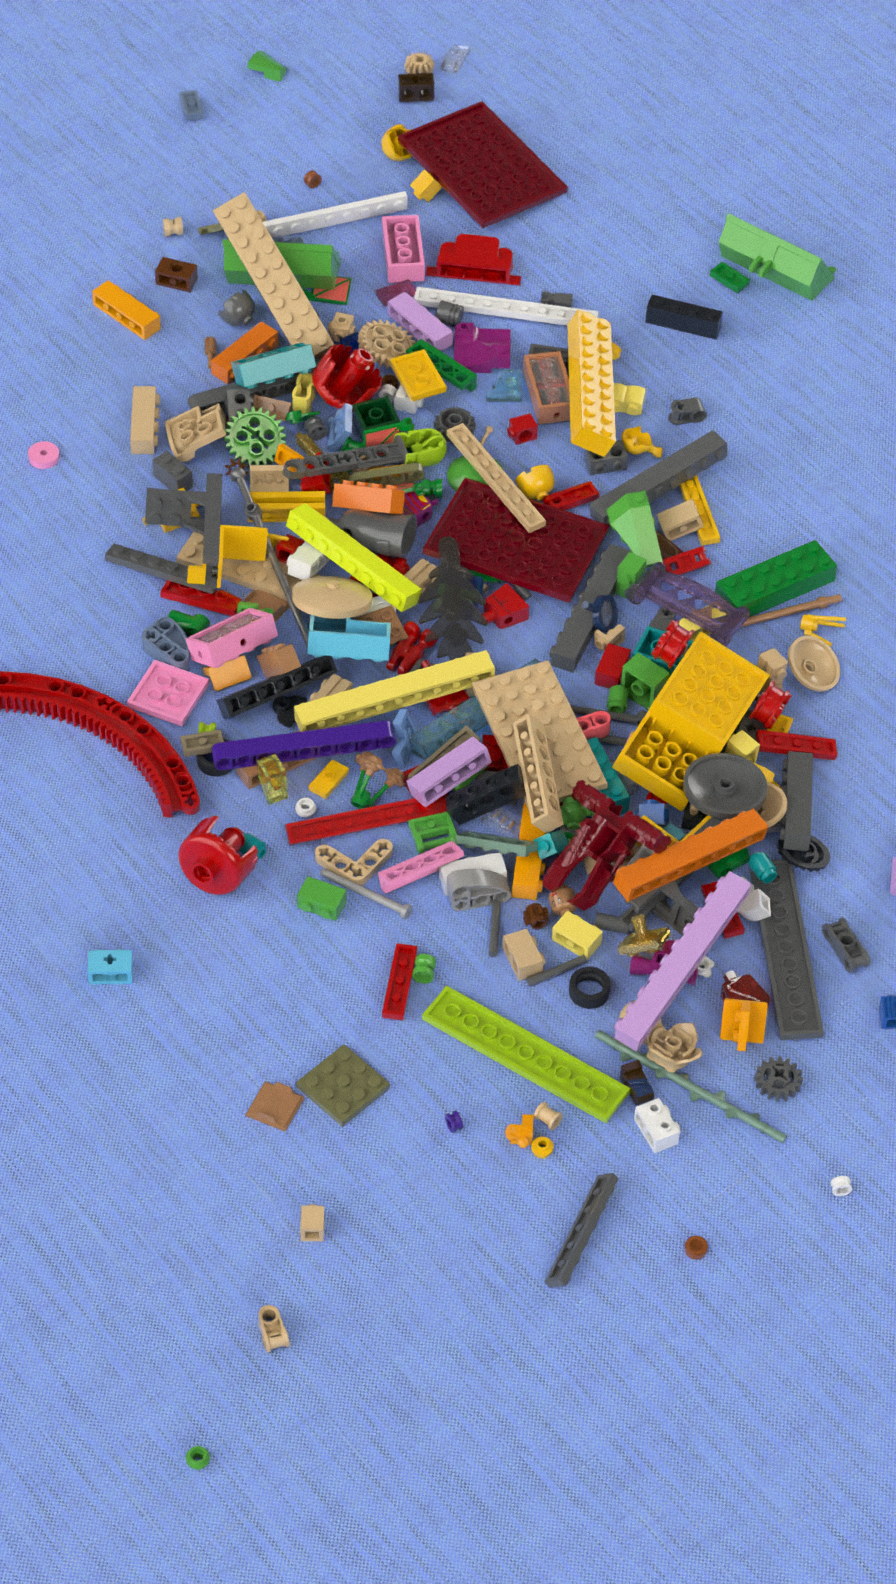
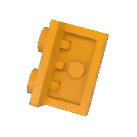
(743, 1022)

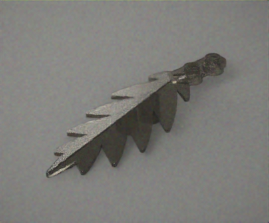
(452, 604)

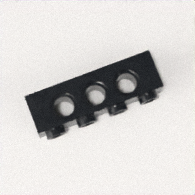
(486, 795)

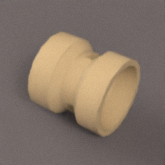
(172, 226)

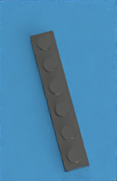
(152, 565)
(581, 1230)

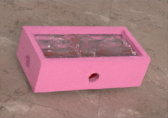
(232, 637)

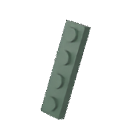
(490, 842)

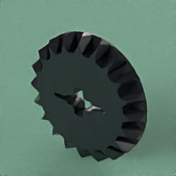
(814, 859)

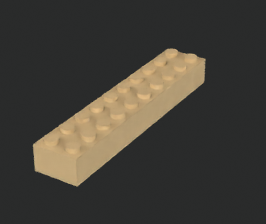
(272, 275)

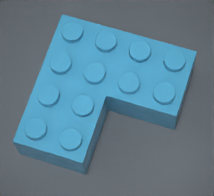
(349, 638)

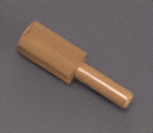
(210, 349)

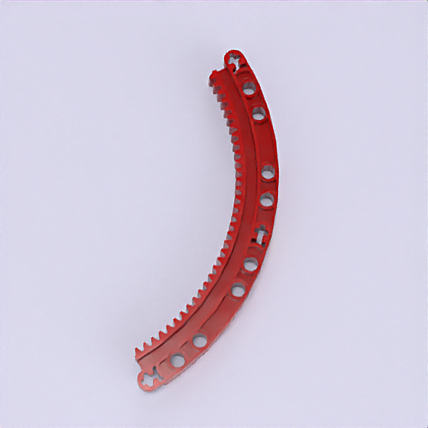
(113, 721)

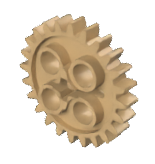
(384, 341)

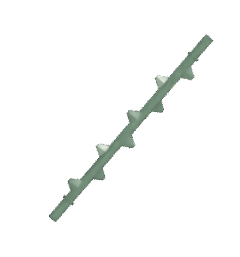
(696, 1091)

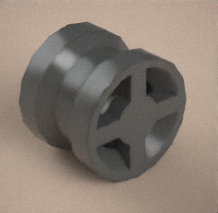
(315, 428)

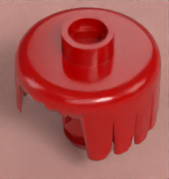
(346, 376)
(214, 861)

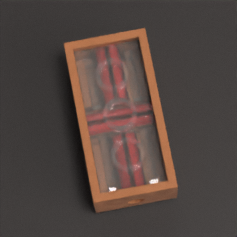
(547, 386)

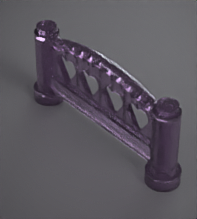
(721, 628)

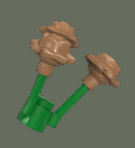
(370, 764)

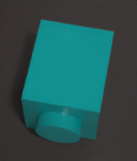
(551, 844)

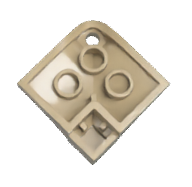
(194, 430)

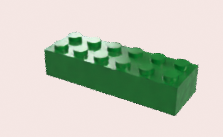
(779, 578)

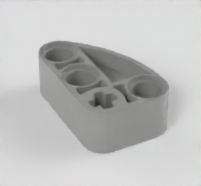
(476, 888)

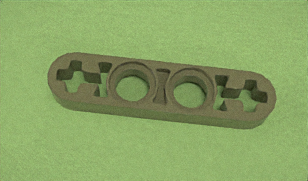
(414, 472)

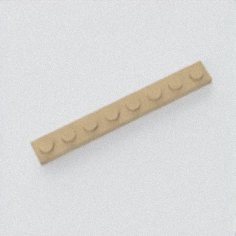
(496, 478)

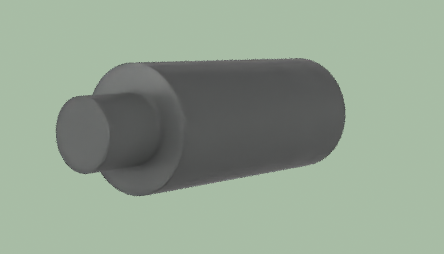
(610, 923)

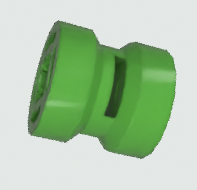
(424, 968)

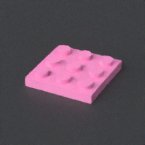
(168, 693)

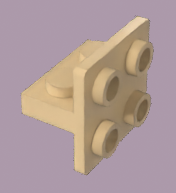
(268, 478)

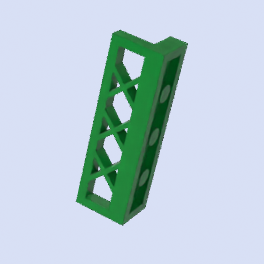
(447, 367)

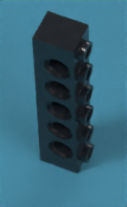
(276, 686)

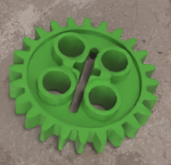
(242, 449)

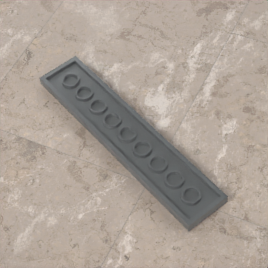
(788, 958)

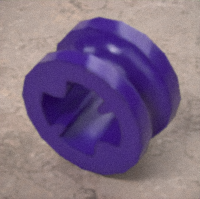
(454, 1121)

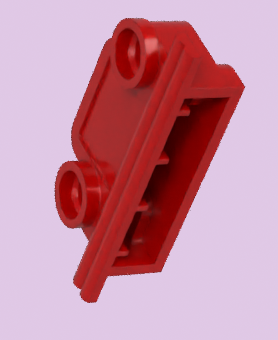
(475, 260)

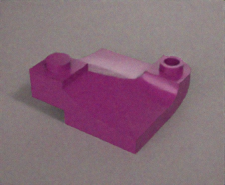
(481, 348)

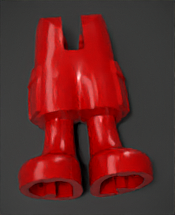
(406, 651)

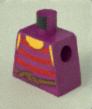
(420, 506)

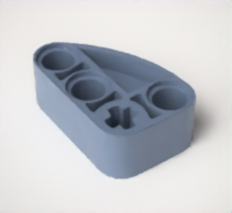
(167, 643)

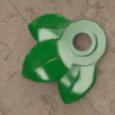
(297, 416)

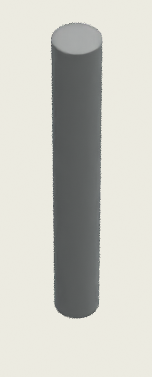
(494, 931)
(556, 970)

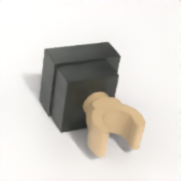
(691, 817)

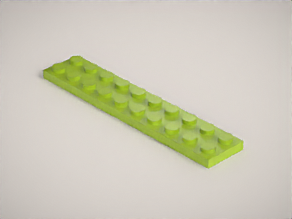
(526, 1054)

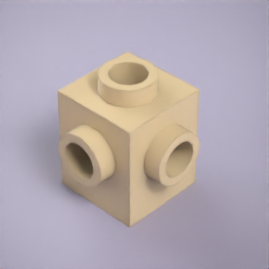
(341, 326)

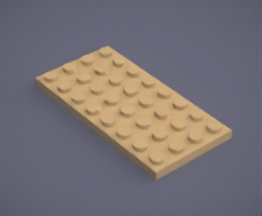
(539, 693)

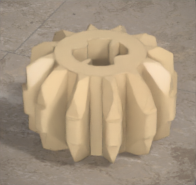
(419, 63)

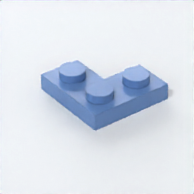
(404, 728)

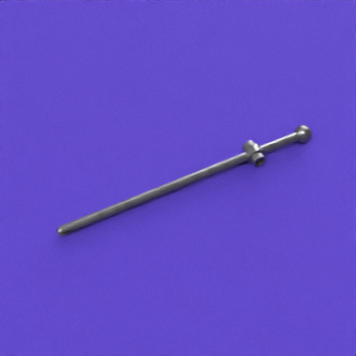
(254, 513)

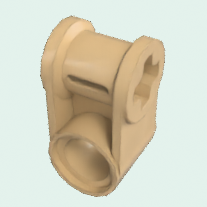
(272, 1332)

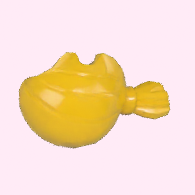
(638, 442)

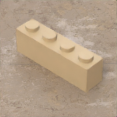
(144, 420)

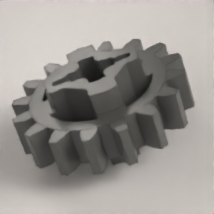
(778, 1079)

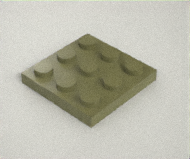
(343, 1085)

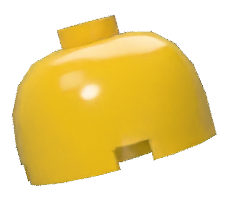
(391, 146)
(536, 483)

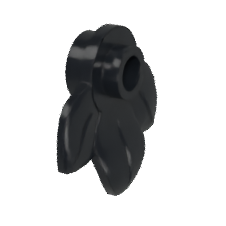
(284, 708)

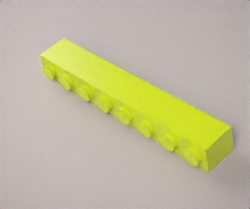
(353, 557)

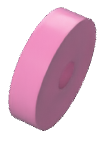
(43, 455)

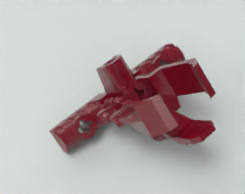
(603, 840)

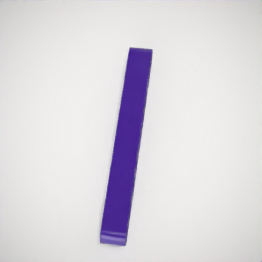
(304, 744)

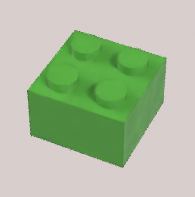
(643, 680)

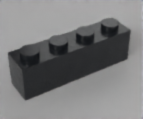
(684, 317)

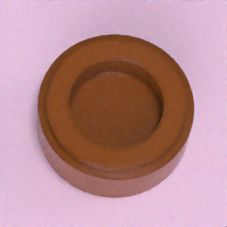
(696, 1247)

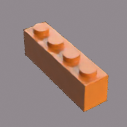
(256, 341)
(368, 498)

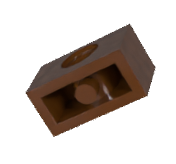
(176, 274)

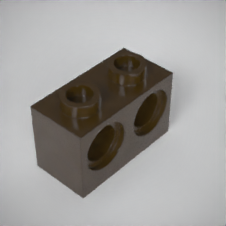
(416, 87)

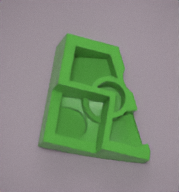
(264, 63)

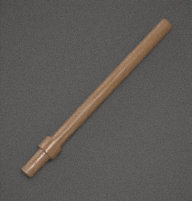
(820, 602)

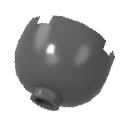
(238, 309)

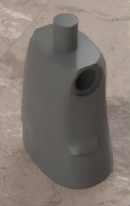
(380, 532)

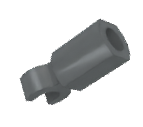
(557, 299)

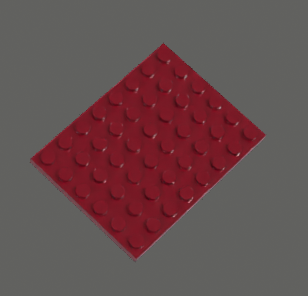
(482, 164)
(499, 546)

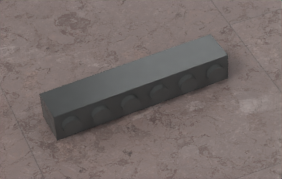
(799, 801)

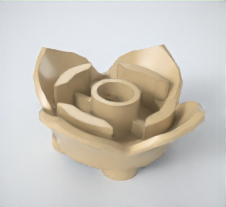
(674, 1046)

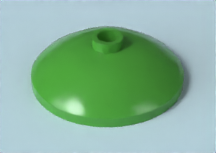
(461, 469)

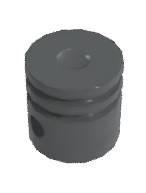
(450, 313)

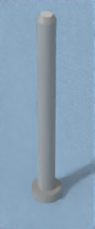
(403, 910)

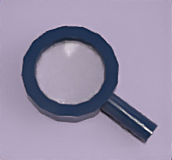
(603, 611)

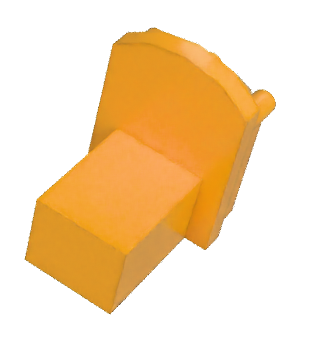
(522, 1133)

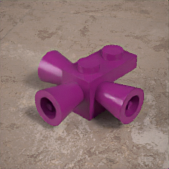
(644, 966)

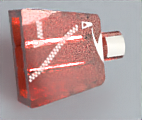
(743, 988)

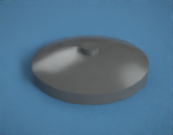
(724, 785)

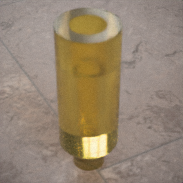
(307, 444)

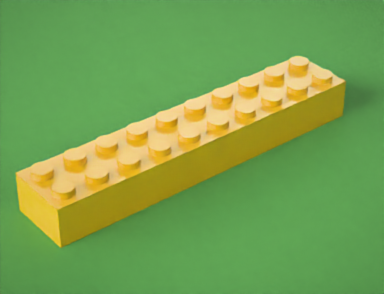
(591, 383)

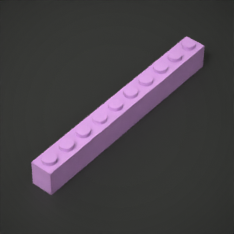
(682, 961)

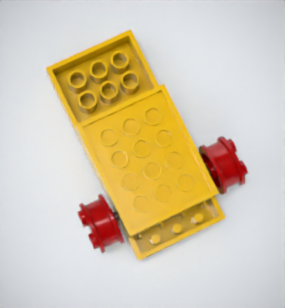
(694, 711)

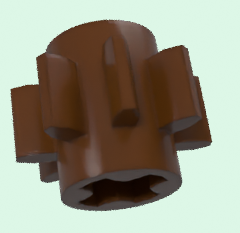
(234, 464)
(536, 916)

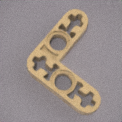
(358, 867)

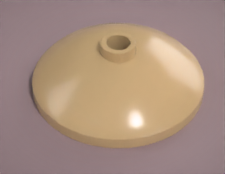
(813, 663)
(774, 805)

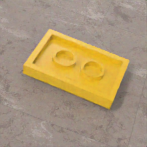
(418, 375)

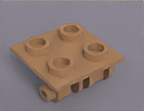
(387, 615)

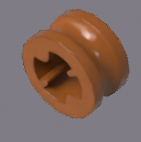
(312, 179)

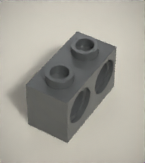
(233, 407)
(614, 460)

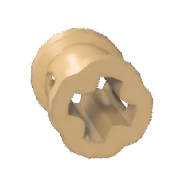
(548, 1116)

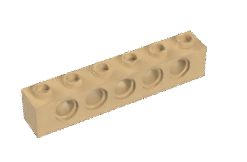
(537, 774)

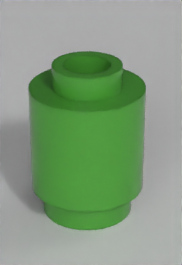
(617, 699)

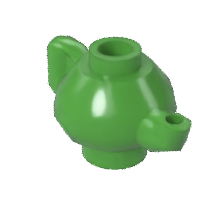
(573, 813)

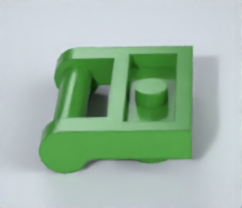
(430, 827)

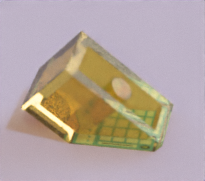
(272, 778)

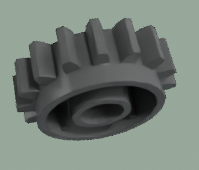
(452, 417)

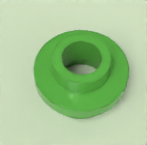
(197, 1451)

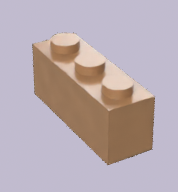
(278, 659)

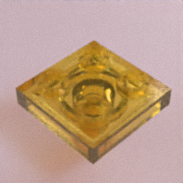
(643, 938)

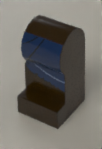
(634, 1078)

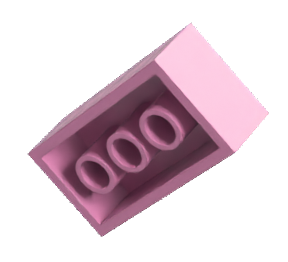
(403, 248)

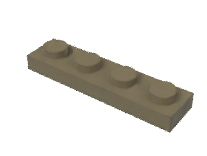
(459, 738)

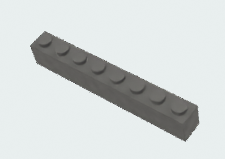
(666, 474)
(580, 627)

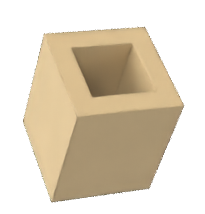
(312, 1223)

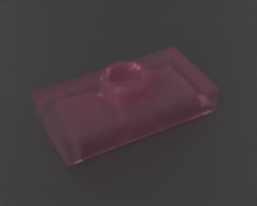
(389, 292)

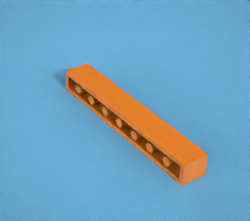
(690, 854)

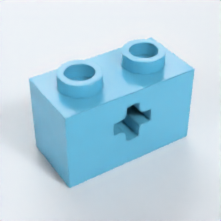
(110, 966)

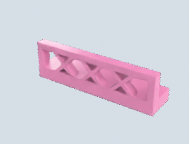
(418, 866)

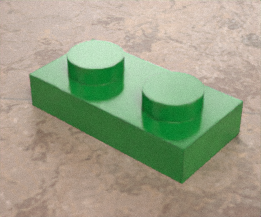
(729, 277)

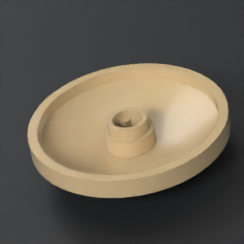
(332, 597)

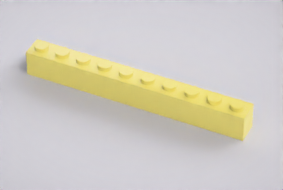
(394, 693)

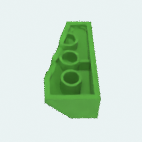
(634, 523)

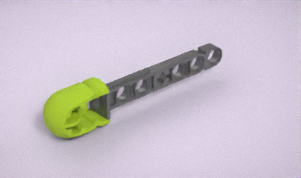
(426, 444)

